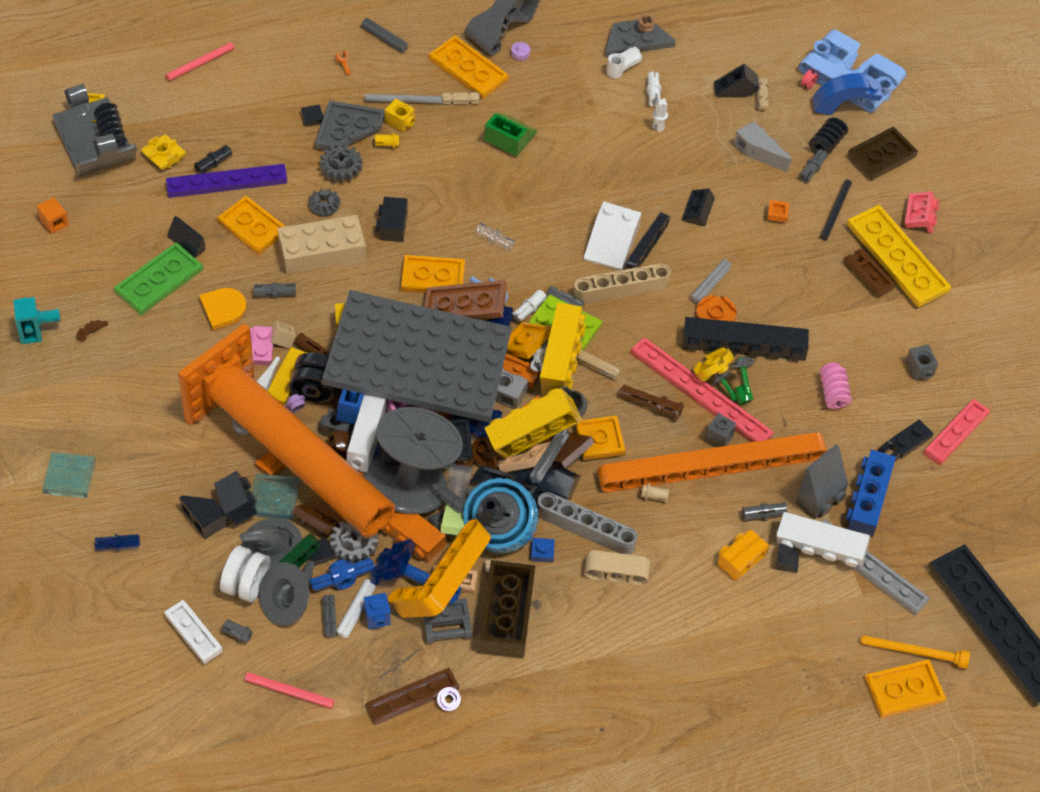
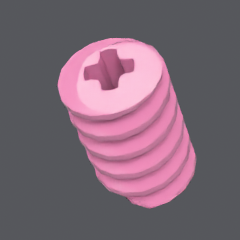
(835, 386)

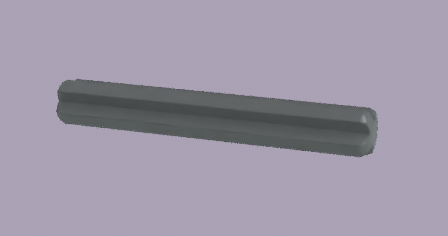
(548, 457)

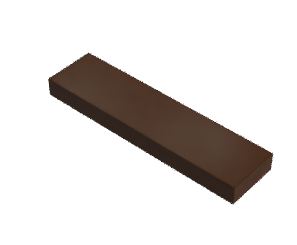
(410, 696)

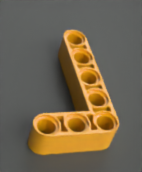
(446, 577)

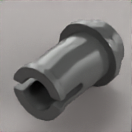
(237, 631)

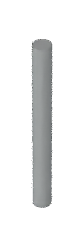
(404, 98)

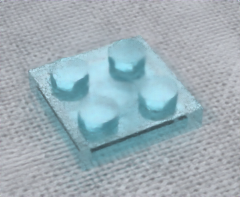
(69, 475)
(275, 495)

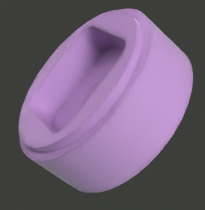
(520, 51)

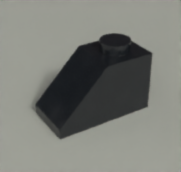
(737, 83)
(204, 514)

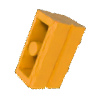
(742, 554)

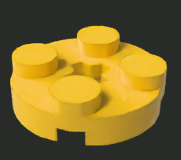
(716, 362)

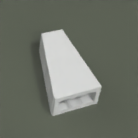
(365, 432)

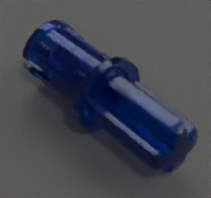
(117, 542)

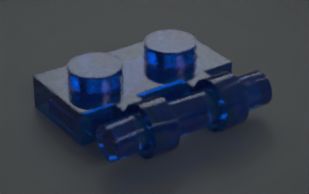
(393, 561)

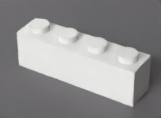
(823, 539)

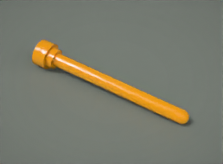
(958, 658)

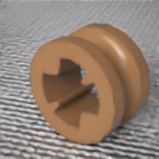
(646, 23)

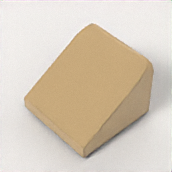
(282, 334)

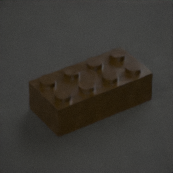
(507, 608)

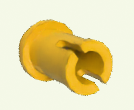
(387, 140)

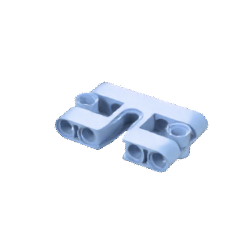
(835, 57)

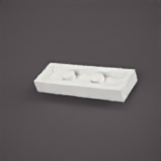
(193, 631)

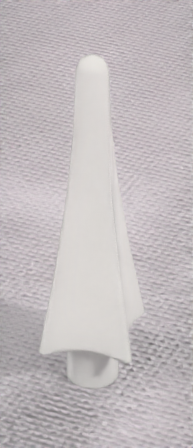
(266, 378)

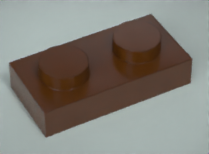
(309, 515)

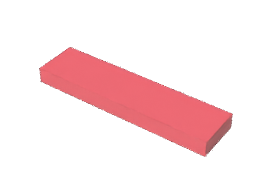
(956, 432)

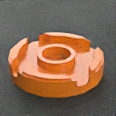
(716, 308)

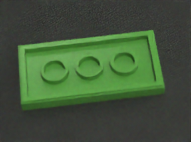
(158, 278)

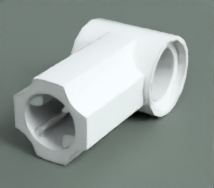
(620, 62)

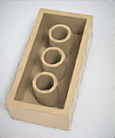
(322, 244)

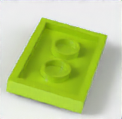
(546, 313)

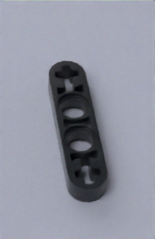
(648, 241)

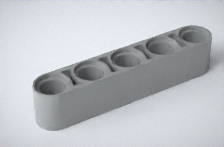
(592, 532)

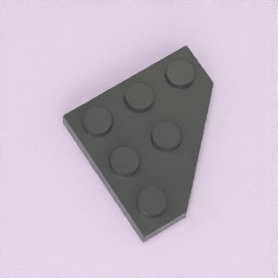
(347, 124)

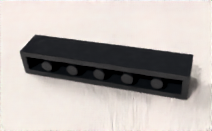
(746, 338)

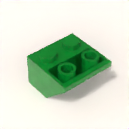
(508, 133)

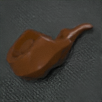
(339, 441)
(485, 453)

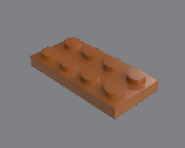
(471, 300)

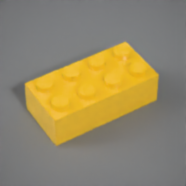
(563, 348)
(533, 423)

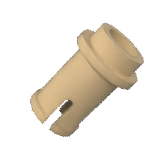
(654, 492)

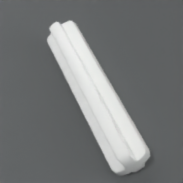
(355, 609)

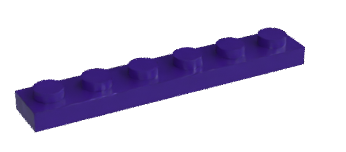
(226, 180)

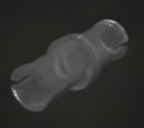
(495, 236)

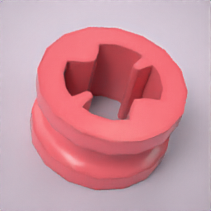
(809, 79)

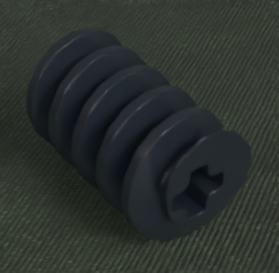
(109, 122)
(829, 135)

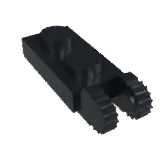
(907, 440)

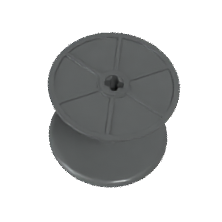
(422, 446)

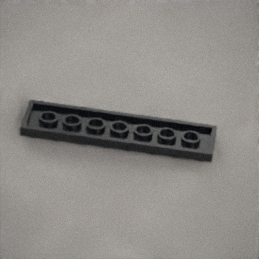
(992, 616)

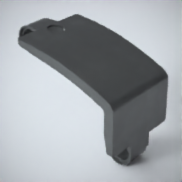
(82, 138)

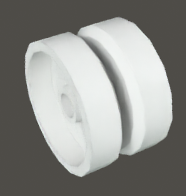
(244, 573)

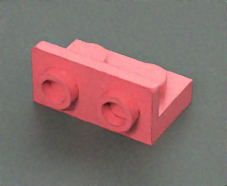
(922, 211)

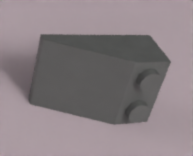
(823, 483)

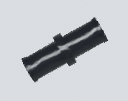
(213, 159)

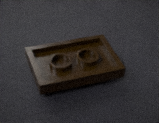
(882, 152)

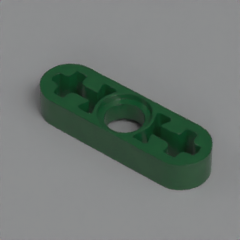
(302, 551)

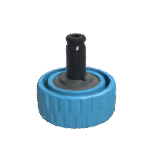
(505, 512)

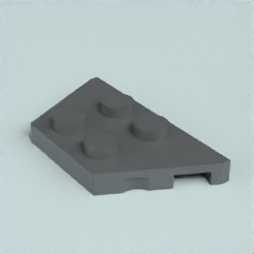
(627, 35)

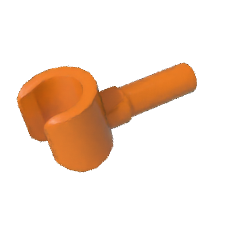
(343, 61)

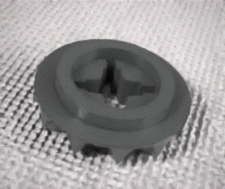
(324, 208)

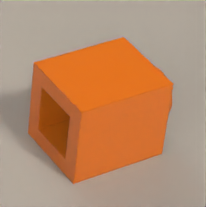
(52, 215)

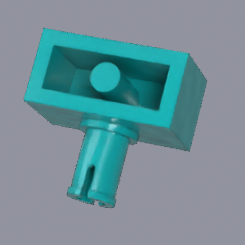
(30, 319)

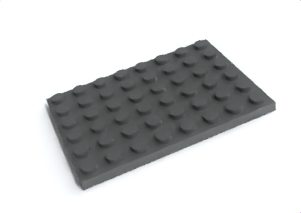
(417, 356)

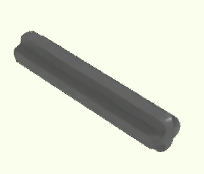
(384, 35)

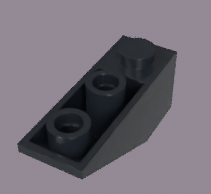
(556, 481)

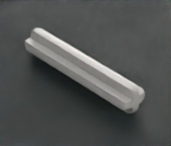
(710, 281)

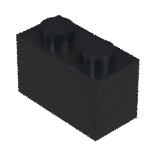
(393, 219)
(236, 497)

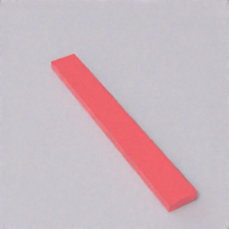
(700, 391)

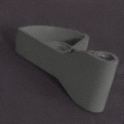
(491, 24)

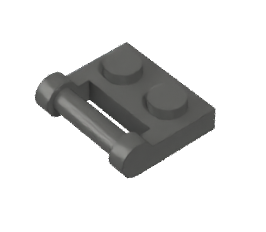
(452, 614)

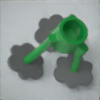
(743, 392)

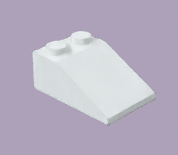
(612, 236)

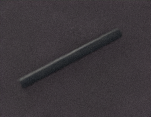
(836, 209)

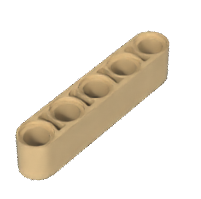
(622, 283)

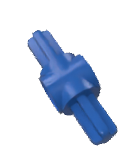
(342, 574)

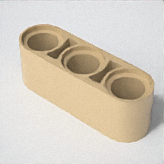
(617, 567)

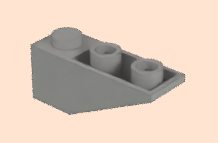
(760, 146)

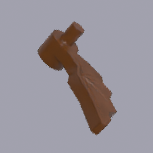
(90, 327)

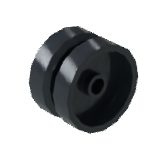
(308, 376)

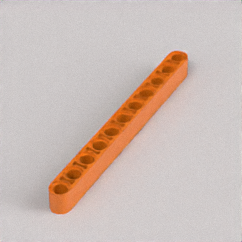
(711, 462)

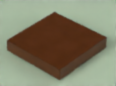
(572, 449)

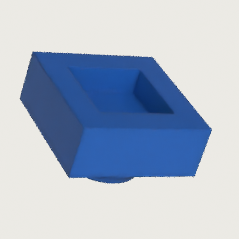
(542, 550)

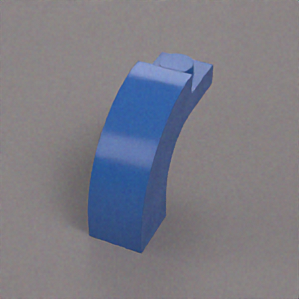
(843, 88)

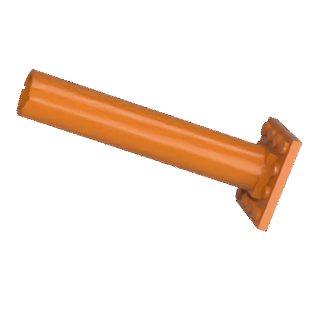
(226, 379)

